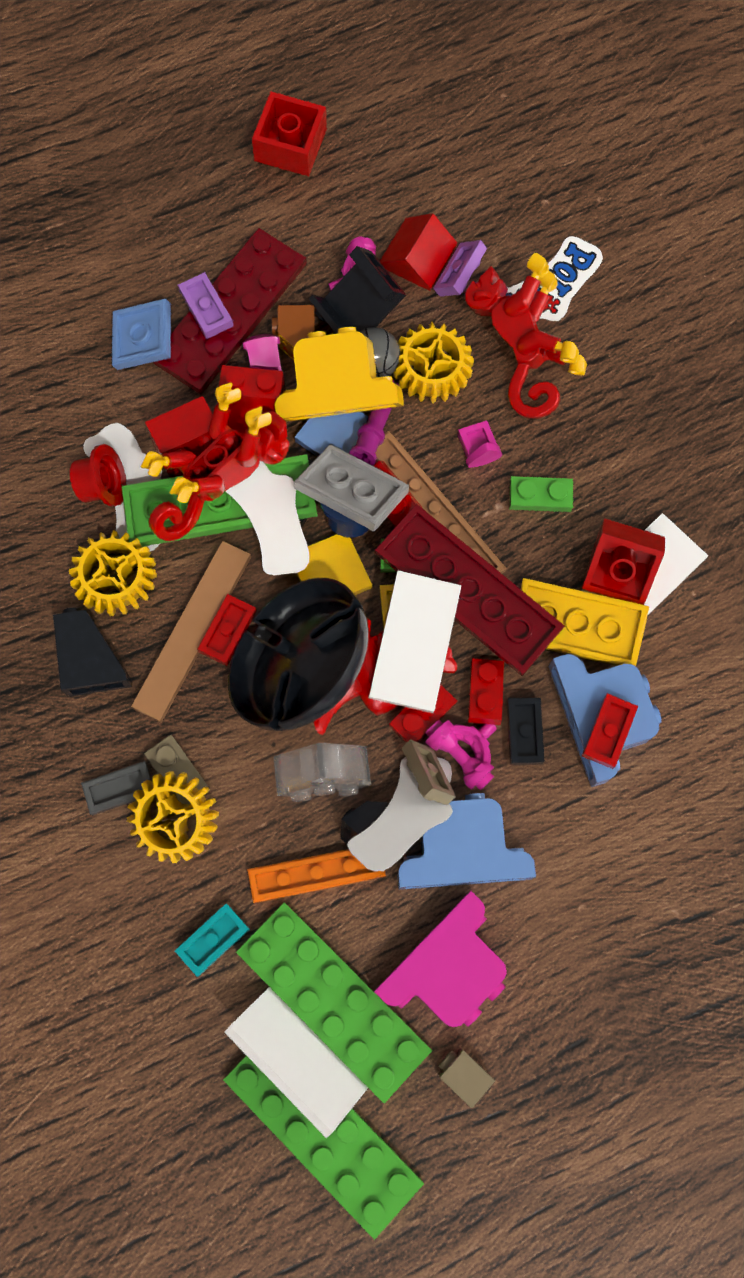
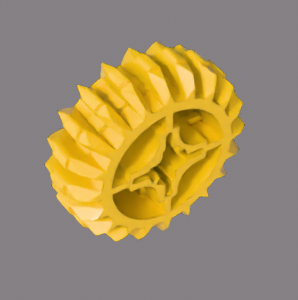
(414, 353)
(124, 565)
(176, 829)

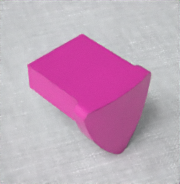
(263, 351)
(479, 444)

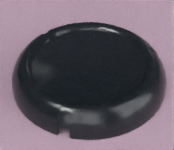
(299, 655)

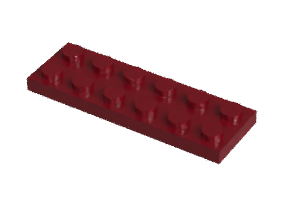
(248, 292)
(488, 601)

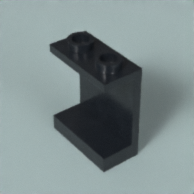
(361, 295)

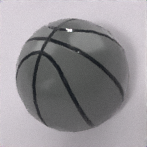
(385, 350)

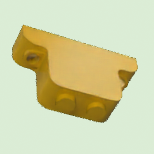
(336, 378)

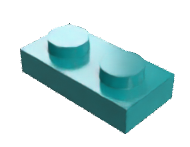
(212, 940)

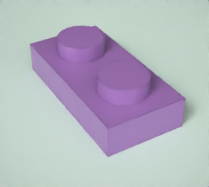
(460, 268)
(205, 305)

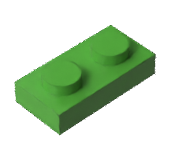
(541, 494)

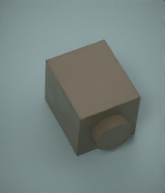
(465, 1077)

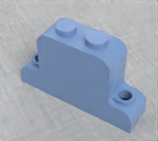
(583, 695)
(466, 850)

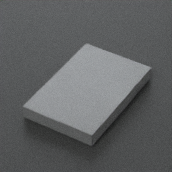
(351, 487)

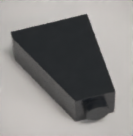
(85, 657)

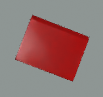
(419, 250)

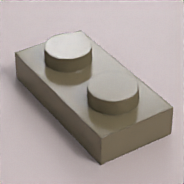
(170, 757)
(428, 773)

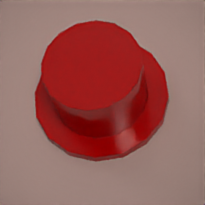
(99, 477)

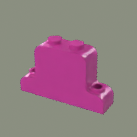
(449, 968)

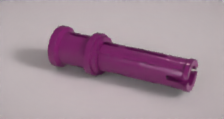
(371, 436)

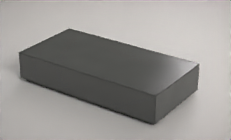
(114, 788)

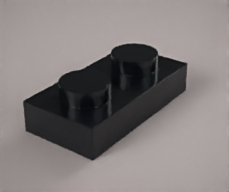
(525, 731)

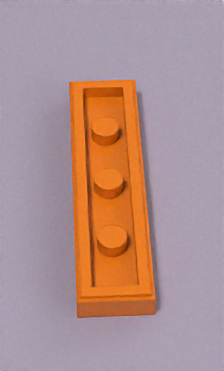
(308, 875)

